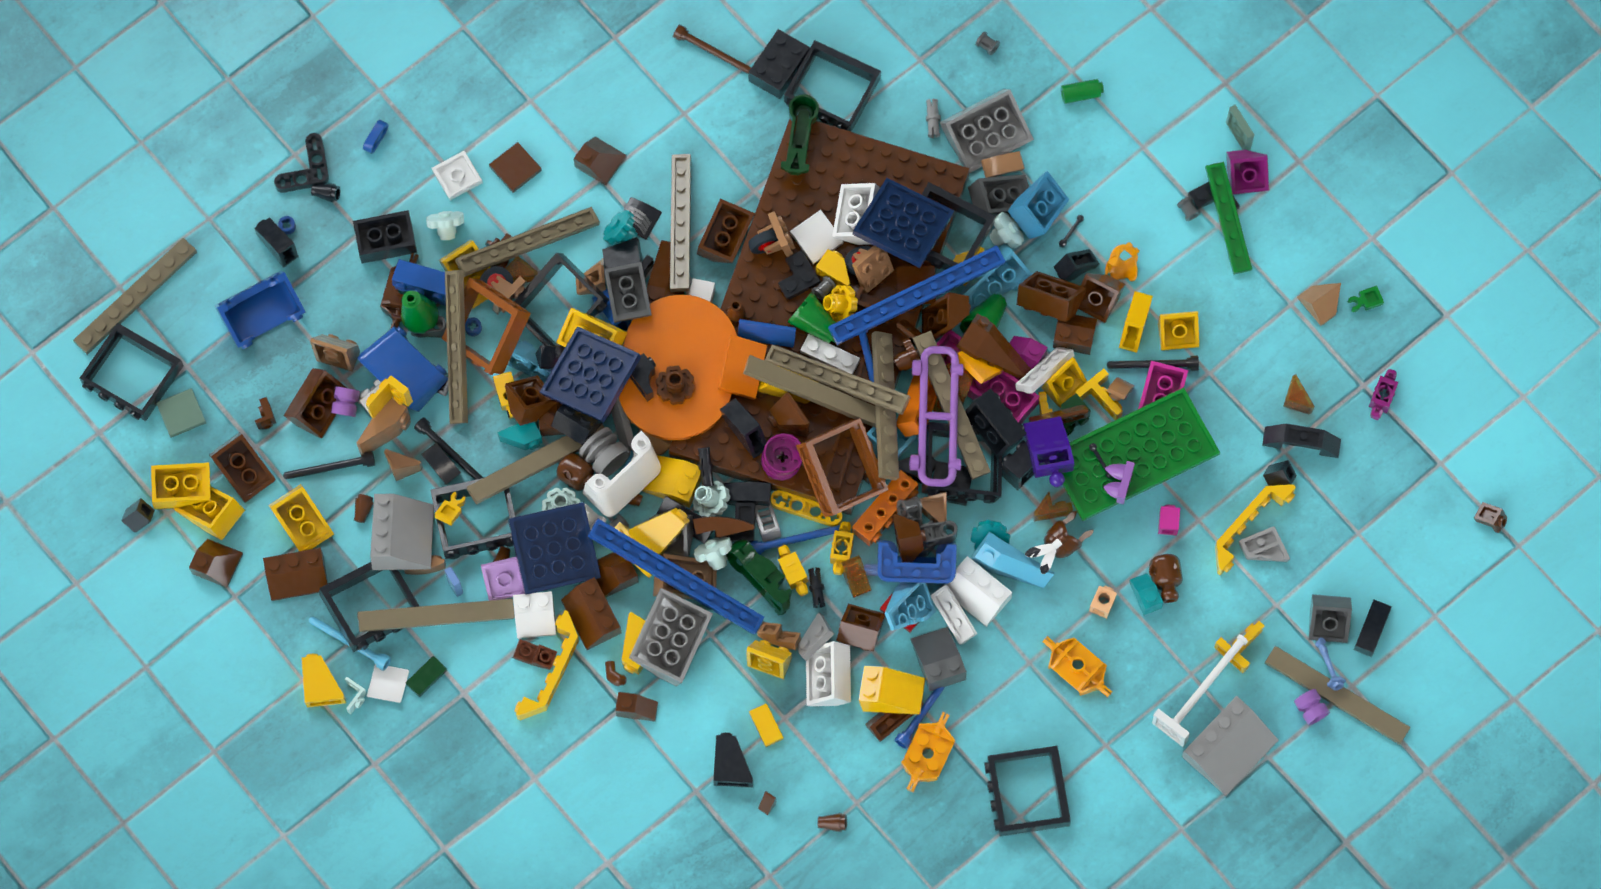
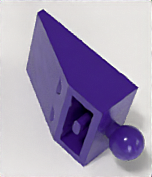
(1049, 449)

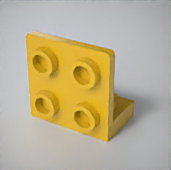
(387, 389)

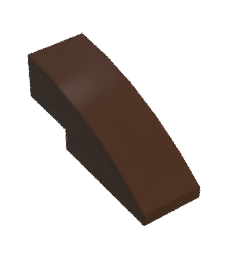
(722, 525)

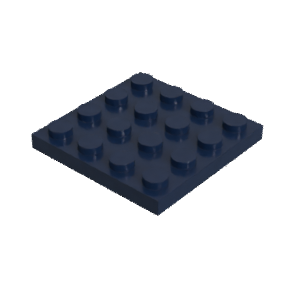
(903, 222)
(590, 374)
(554, 548)

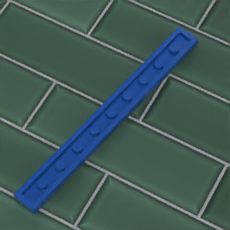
(916, 295)
(675, 576)

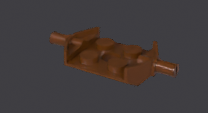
(392, 299)

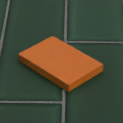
(732, 375)

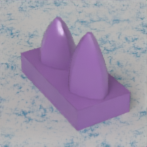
(1121, 472)

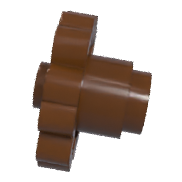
(905, 358)
(675, 385)

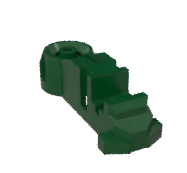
(800, 139)
(761, 574)

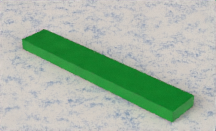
(1228, 218)

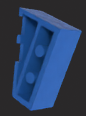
(421, 279)

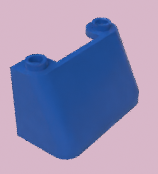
(260, 309)
(399, 358)
(922, 570)

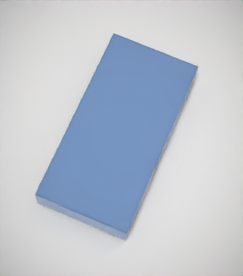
(453, 581)

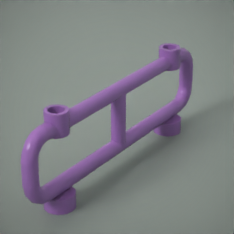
(918, 462)

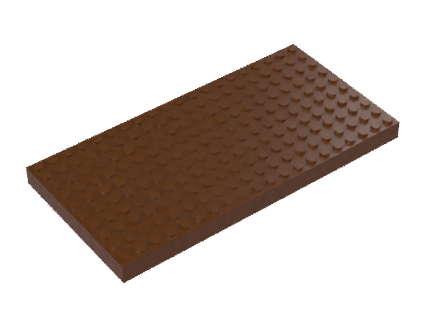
(834, 160)

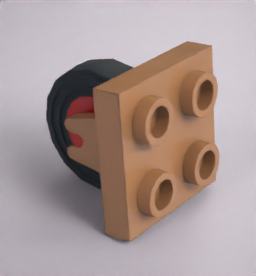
(772, 238)
(869, 265)
(503, 282)

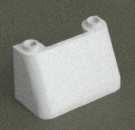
(614, 495)

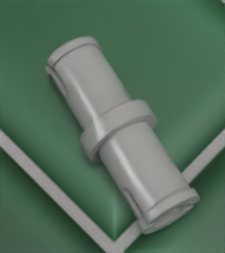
(933, 118)

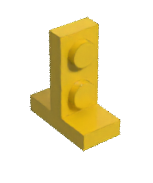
(1101, 395)
(1238, 660)

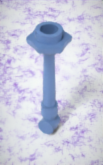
(1335, 682)

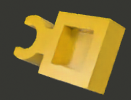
(1043, 405)
(449, 511)

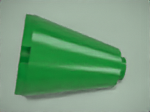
(991, 308)
(418, 312)
(813, 319)

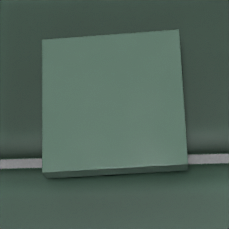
(1239, 128)
(181, 413)

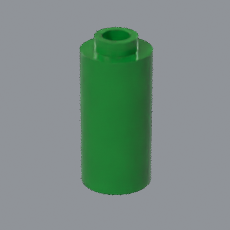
(1081, 91)

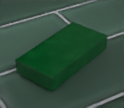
(426, 676)

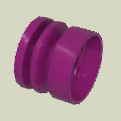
(784, 446)

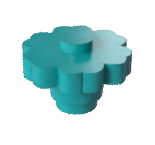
(620, 228)
(984, 527)

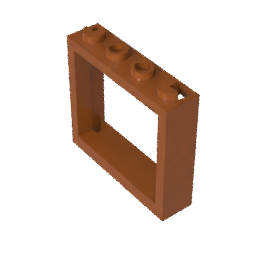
(513, 330)
(818, 479)

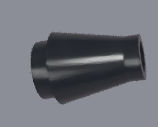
(327, 192)

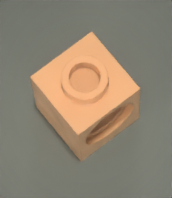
(1103, 609)

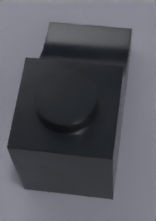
(1075, 264)
(642, 375)

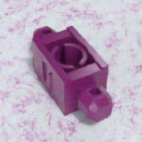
(1379, 406)

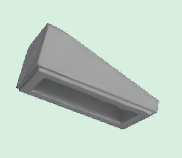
(769, 531)

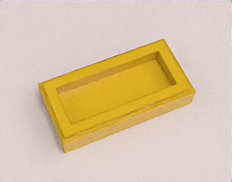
(766, 725)

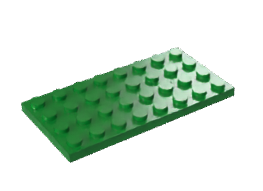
(1157, 438)

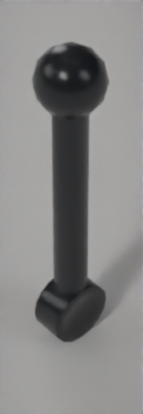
(1062, 243)
(1092, 447)

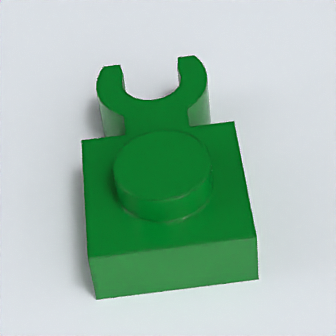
(1368, 298)

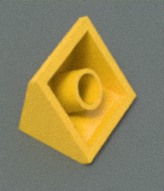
(1178, 330)
(1064, 382)

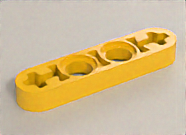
(805, 511)

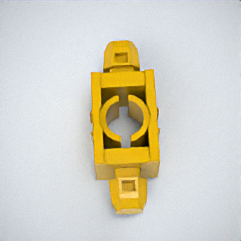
(843, 535)
(793, 570)

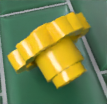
(841, 302)

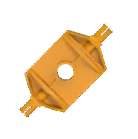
(1083, 680)
(932, 737)

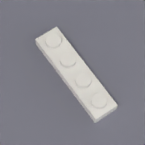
(1044, 370)

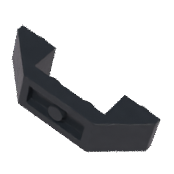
(1302, 436)

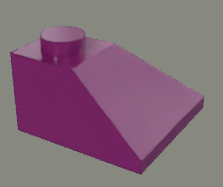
(1247, 171)
(1029, 350)

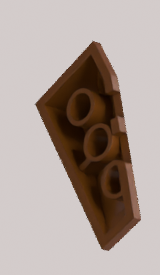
(659, 280)
(986, 342)

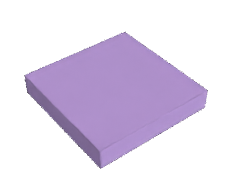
(502, 579)

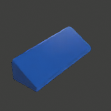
(767, 333)

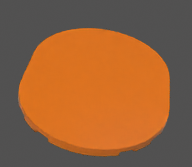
(687, 335)

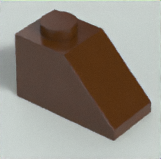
(636, 707)

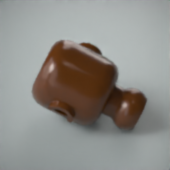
(574, 471)
(1167, 575)

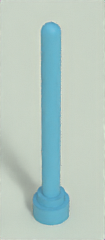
(381, 660)

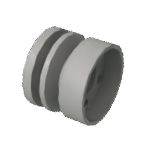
(604, 452)

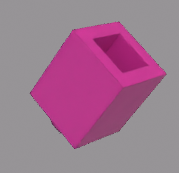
(1169, 520)

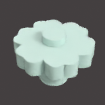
(445, 223)
(1006, 231)
(559, 498)
(711, 499)
(714, 552)

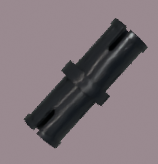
(705, 466)
(816, 587)

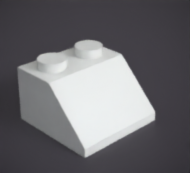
(534, 615)

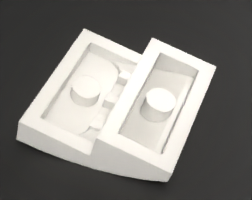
(815, 237)

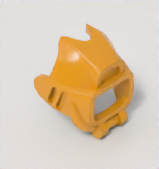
(1123, 269)

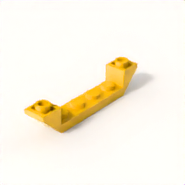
(1278, 493)
(529, 707)

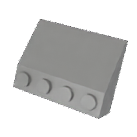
(987, 129)
(401, 533)
(670, 637)
(1230, 746)

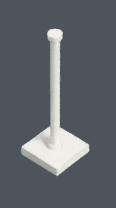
(1171, 726)

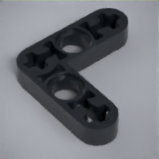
(311, 174)

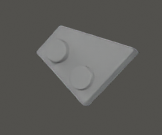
(1264, 546)
(815, 637)

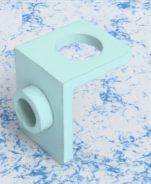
(358, 699)

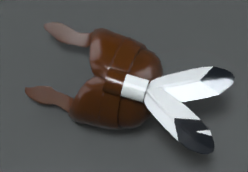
(1057, 543)

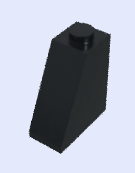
(276, 241)
(744, 427)
(730, 764)

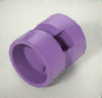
(345, 401)
(1311, 706)

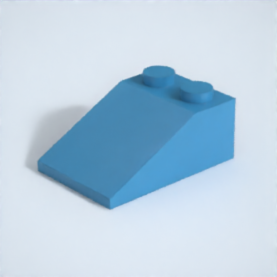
(1038, 206)

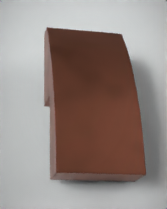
(534, 655)

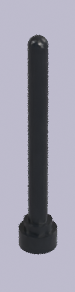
(1191, 363)
(423, 426)
(366, 459)

